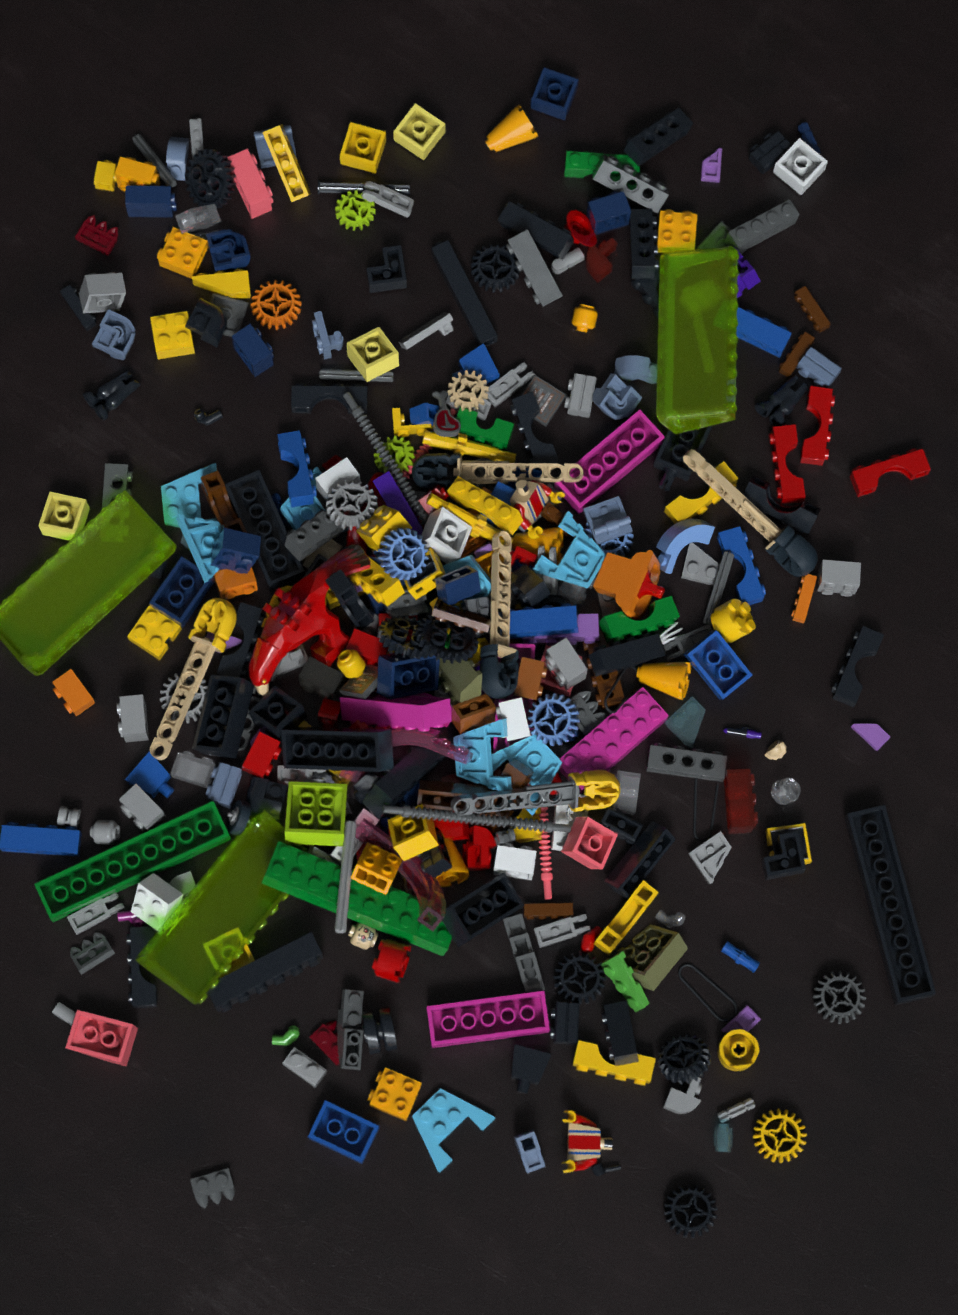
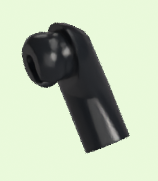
(207, 419)

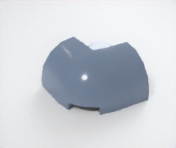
(115, 335)
(616, 398)

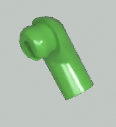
(288, 1038)

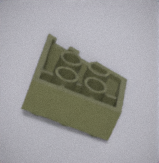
(460, 680)
(653, 955)

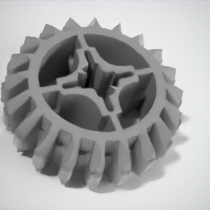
(353, 495)
(167, 697)

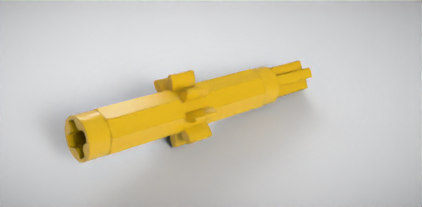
(463, 446)
(478, 522)

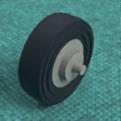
(238, 817)

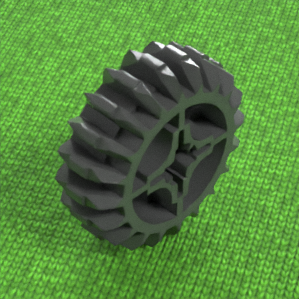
(846, 1003)

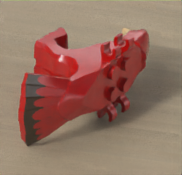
(302, 616)

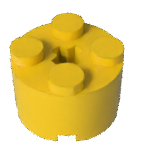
(733, 620)
(744, 1041)

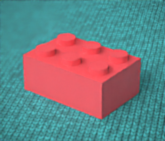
(251, 183)

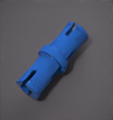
(740, 956)

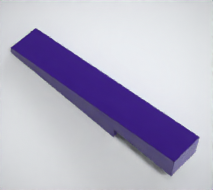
(396, 500)

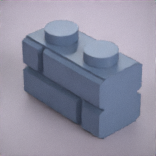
(818, 368)
(224, 785)

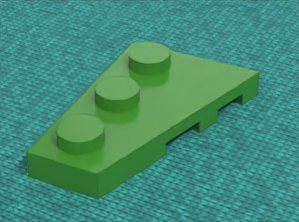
(622, 978)

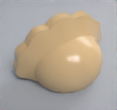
(776, 750)

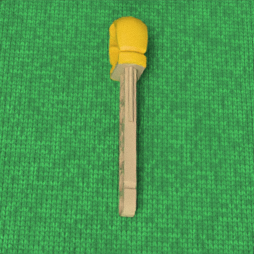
(216, 617)

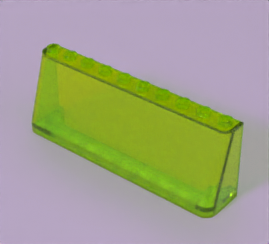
(697, 338)
(82, 583)
(218, 914)

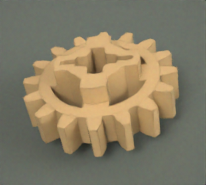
(474, 387)

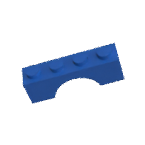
(291, 449)
(749, 589)

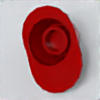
(580, 228)

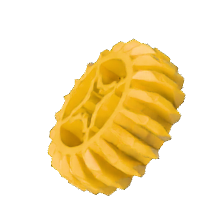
(788, 1138)

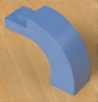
(678, 537)

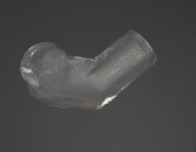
(672, 920)

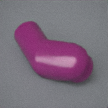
(128, 915)

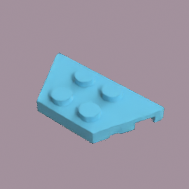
(200, 537)

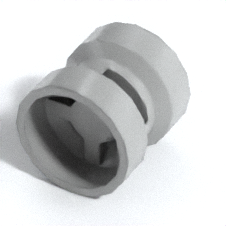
(68, 816)

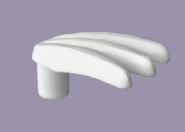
(665, 638)

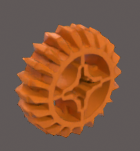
(283, 304)

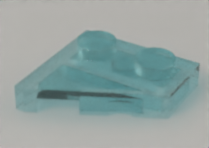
(687, 721)

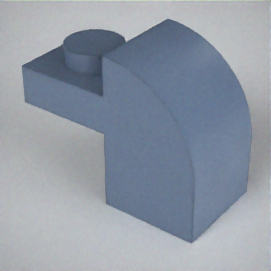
(176, 157)
(636, 367)
(529, 1151)

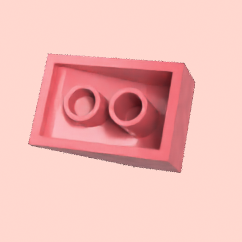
(102, 1037)

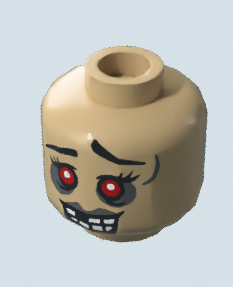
(362, 936)

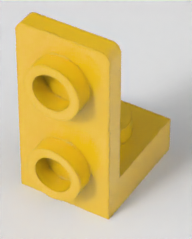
(404, 431)

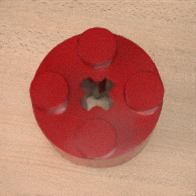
(391, 960)

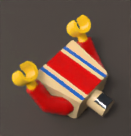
(530, 500)
(583, 1142)

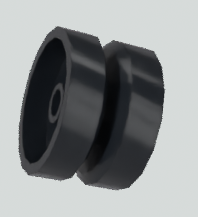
(379, 1030)

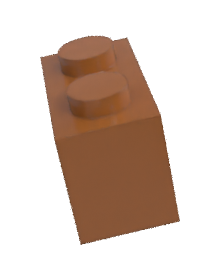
(530, 678)
(473, 713)

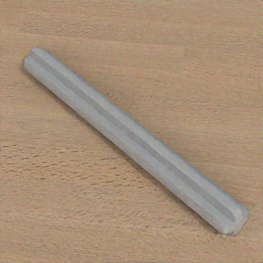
(345, 877)

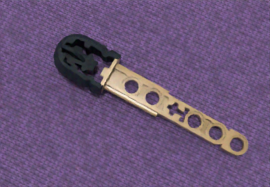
(424, 473)
(788, 548)
(499, 678)

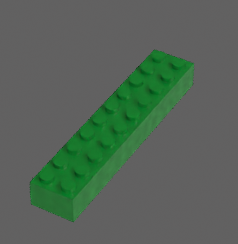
(132, 861)
(318, 883)

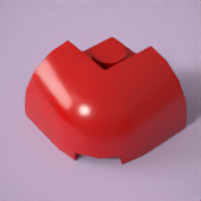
(476, 851)

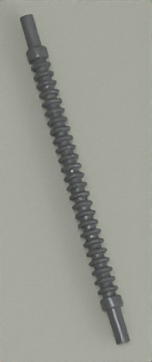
(358, 413)
(406, 811)

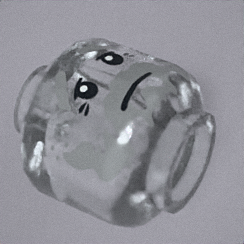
(785, 791)

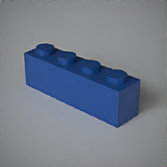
(761, 332)
(543, 621)
(40, 840)

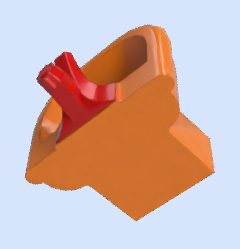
(630, 581)

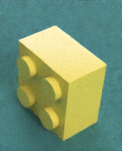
(419, 131)
(372, 354)
(63, 516)

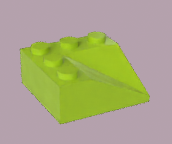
(316, 813)

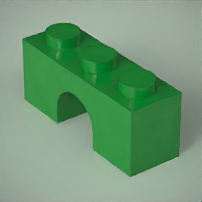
(497, 436)

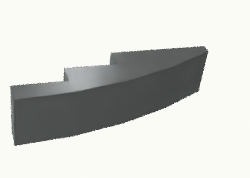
(523, 953)

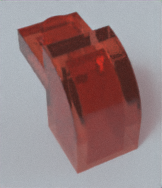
(596, 260)

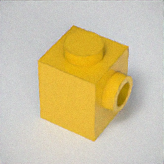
(105, 175)

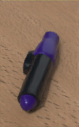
(743, 732)

